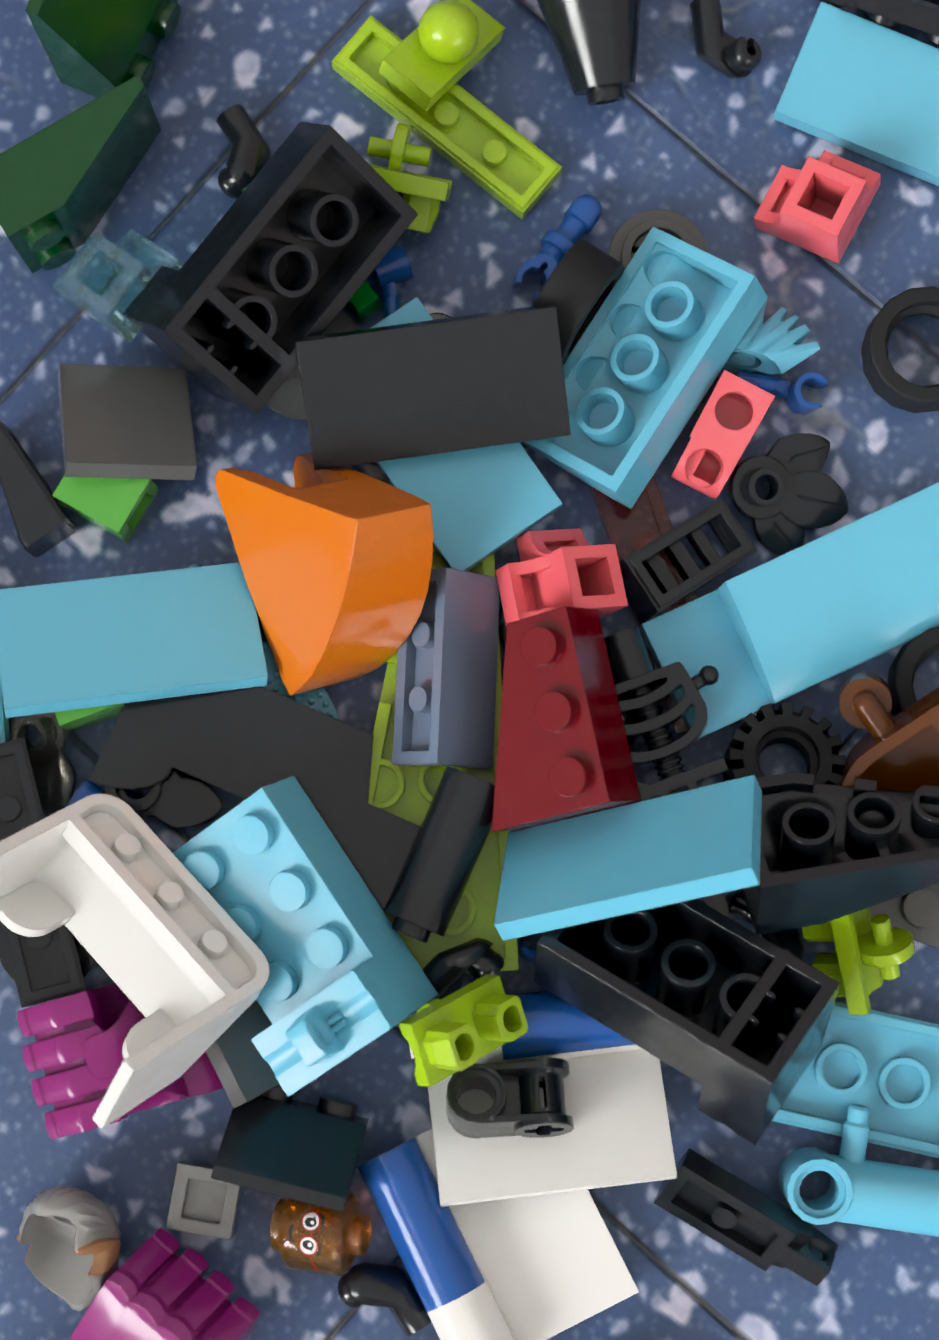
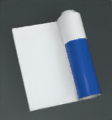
(614, 1105)
(498, 1264)

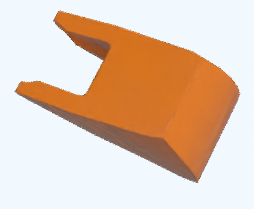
(329, 567)

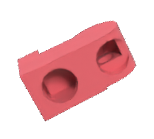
(722, 434)

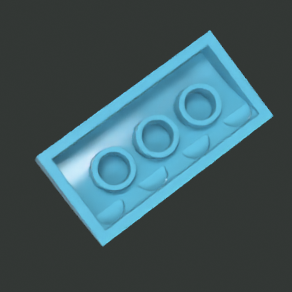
(649, 363)
(840, 596)

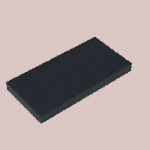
(433, 386)

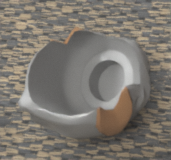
(71, 1243)

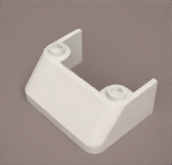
(144, 925)

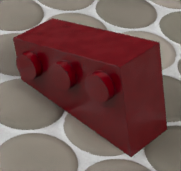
(559, 724)

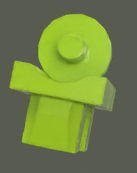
(419, 190)
(864, 955)
(462, 1028)

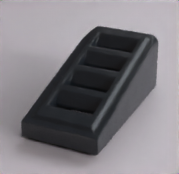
(35, 512)
(650, 584)

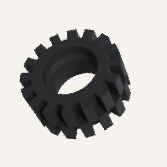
(788, 728)

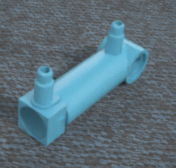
(862, 1189)

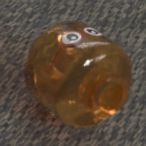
(318, 1237)

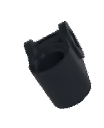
(515, 1098)

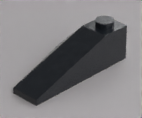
(839, 849)

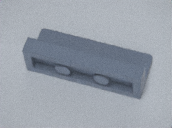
(449, 675)

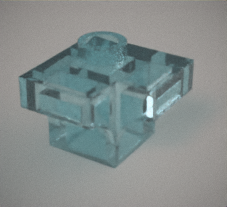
(110, 276)

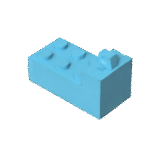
(329, 946)

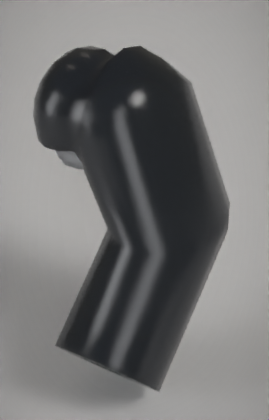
(452, 963)
(384, 1287)

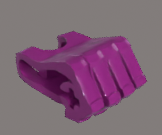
(81, 1053)
(166, 1299)

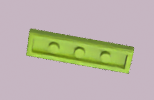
(453, 126)

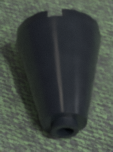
(595, 44)

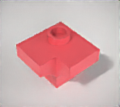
(818, 204)
(559, 572)

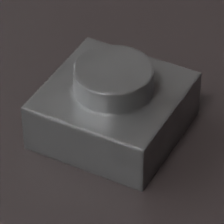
(202, 1203)

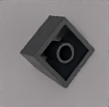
(293, 1148)

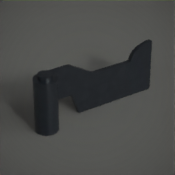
(260, 737)

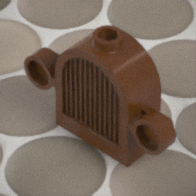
(897, 750)

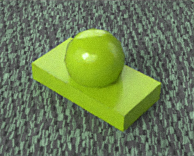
(441, 50)

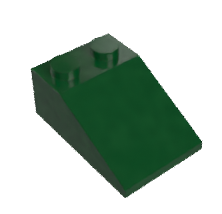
(102, 41)
(71, 173)

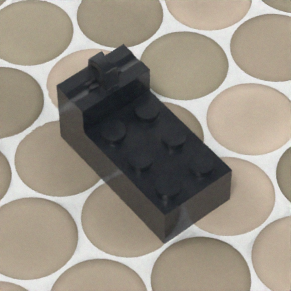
(274, 267)
(700, 1000)

